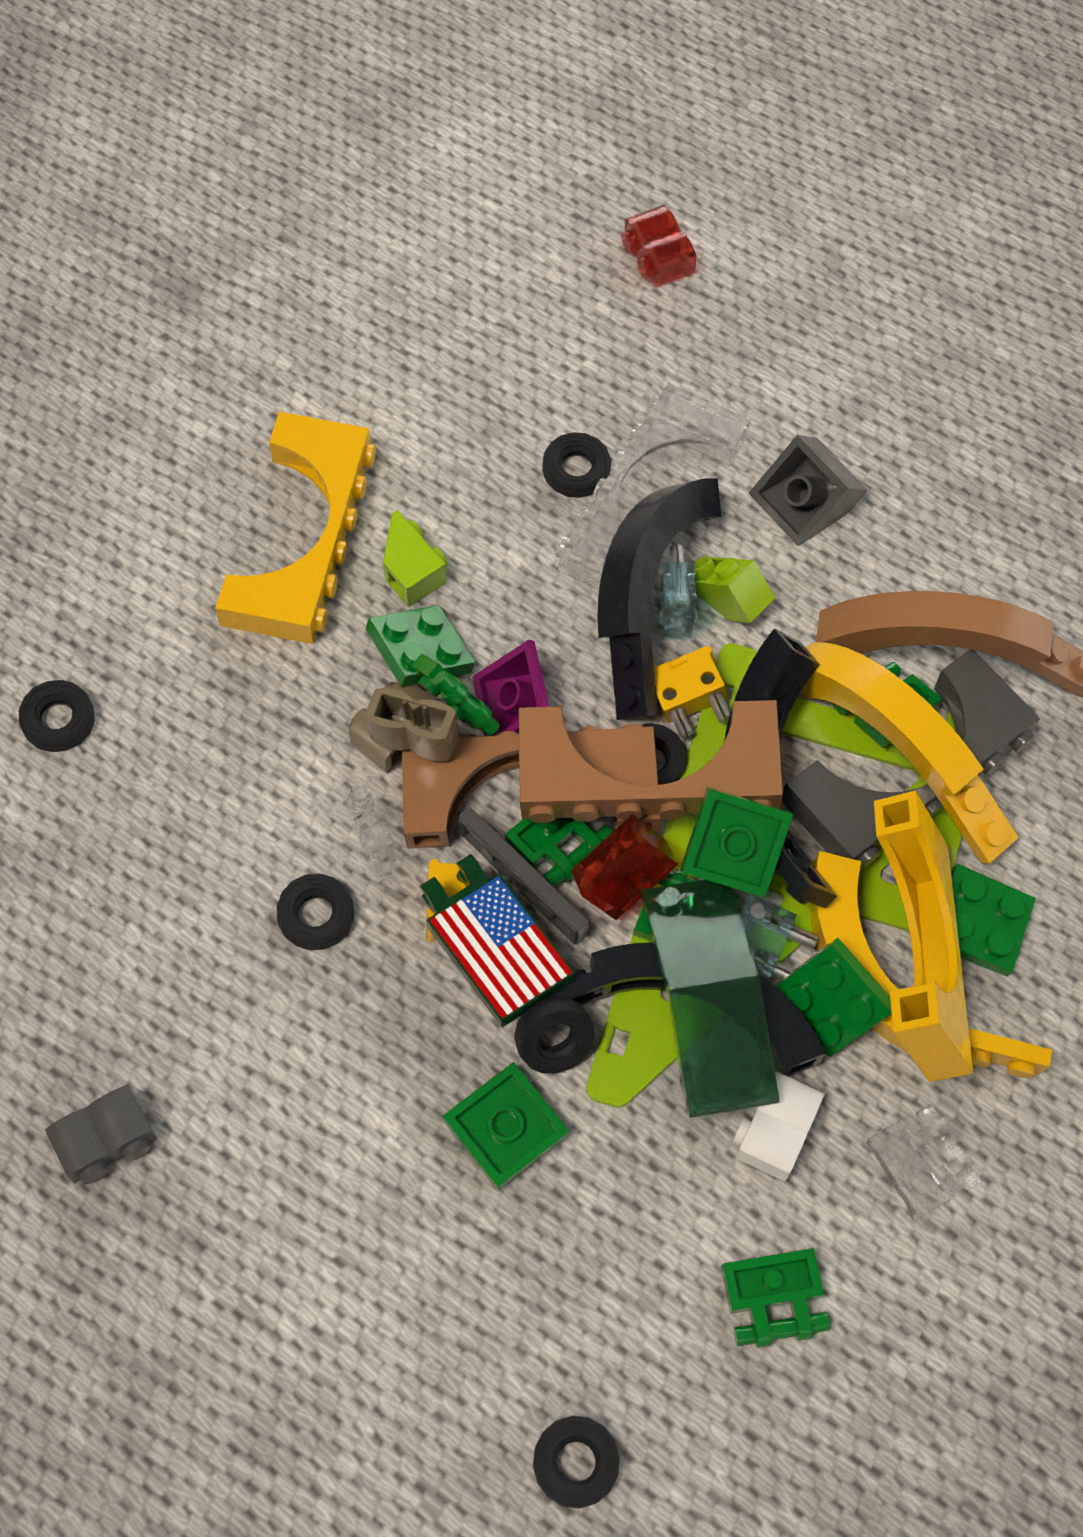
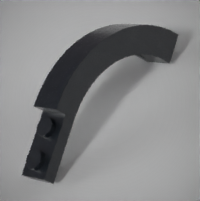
(629, 581)
(780, 674)
(637, 968)

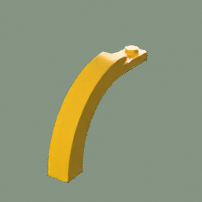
(919, 735)
(843, 921)

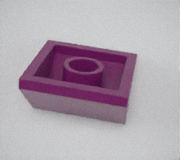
(512, 684)

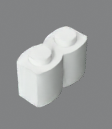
(779, 1129)

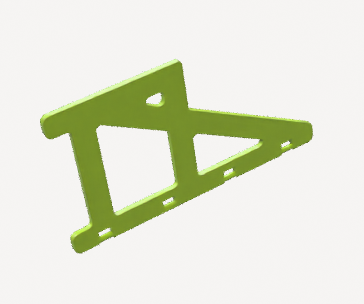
(644, 1013)

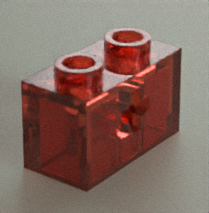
(623, 866)

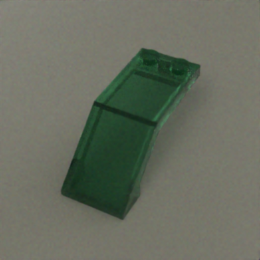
(712, 997)

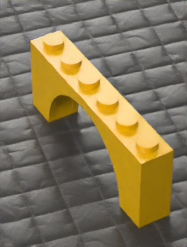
(293, 599)
(932, 1013)

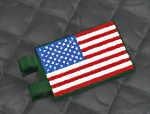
(495, 942)

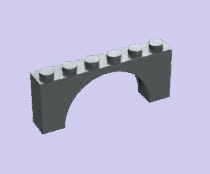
(985, 717)

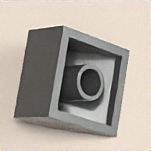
(807, 489)

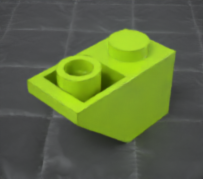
(410, 562)
(732, 587)

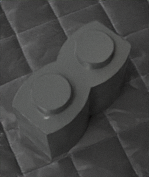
(101, 1135)

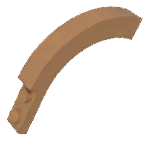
(954, 621)

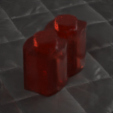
(659, 245)

